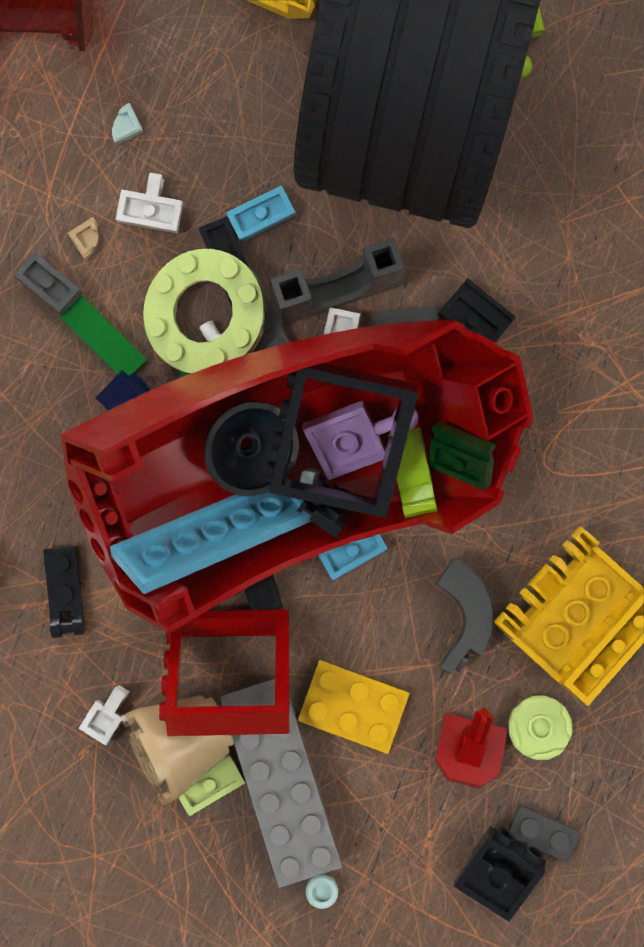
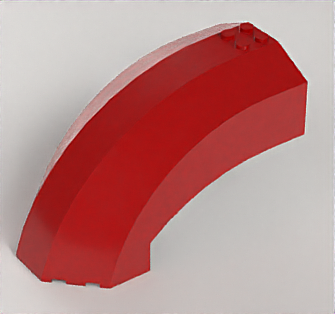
(149, 468)

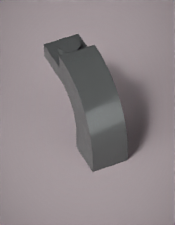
(476, 611)

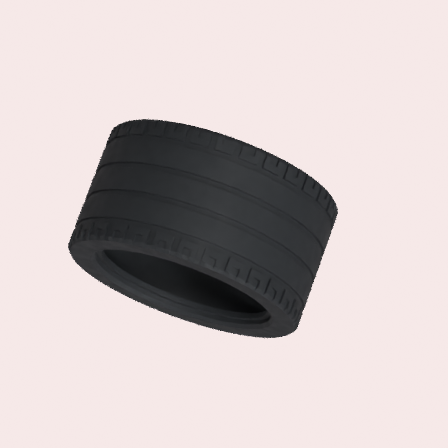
(411, 101)

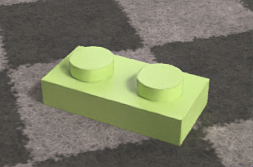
(213, 785)

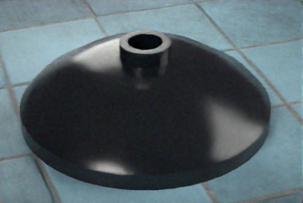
(244, 468)

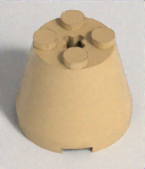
(173, 761)

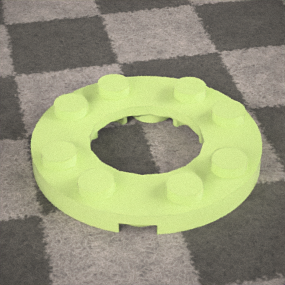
(171, 282)

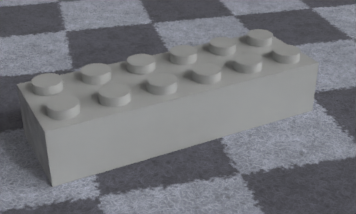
(284, 794)

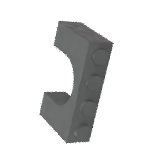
(374, 273)

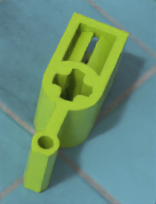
(415, 477)

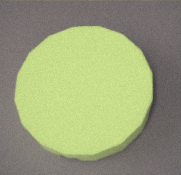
(540, 727)

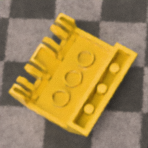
(580, 619)

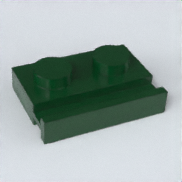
(461, 455)

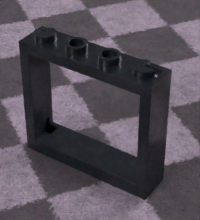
(377, 506)

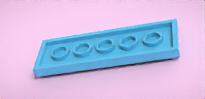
(205, 538)

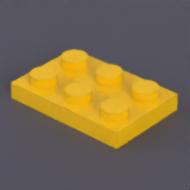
(353, 706)

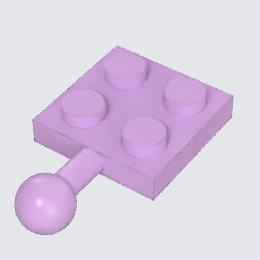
(348, 439)

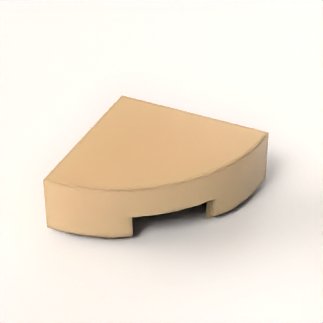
(86, 237)

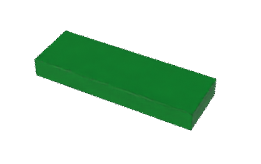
(103, 338)

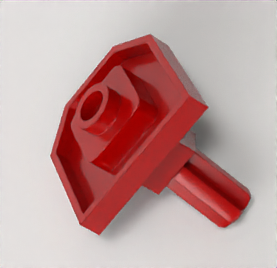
(470, 749)

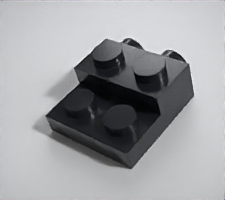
(501, 872)

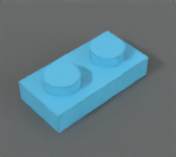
(261, 214)
(349, 556)

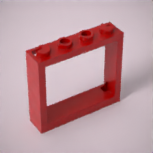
(229, 719)

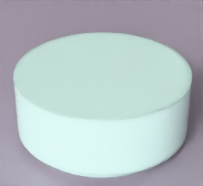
(322, 891)

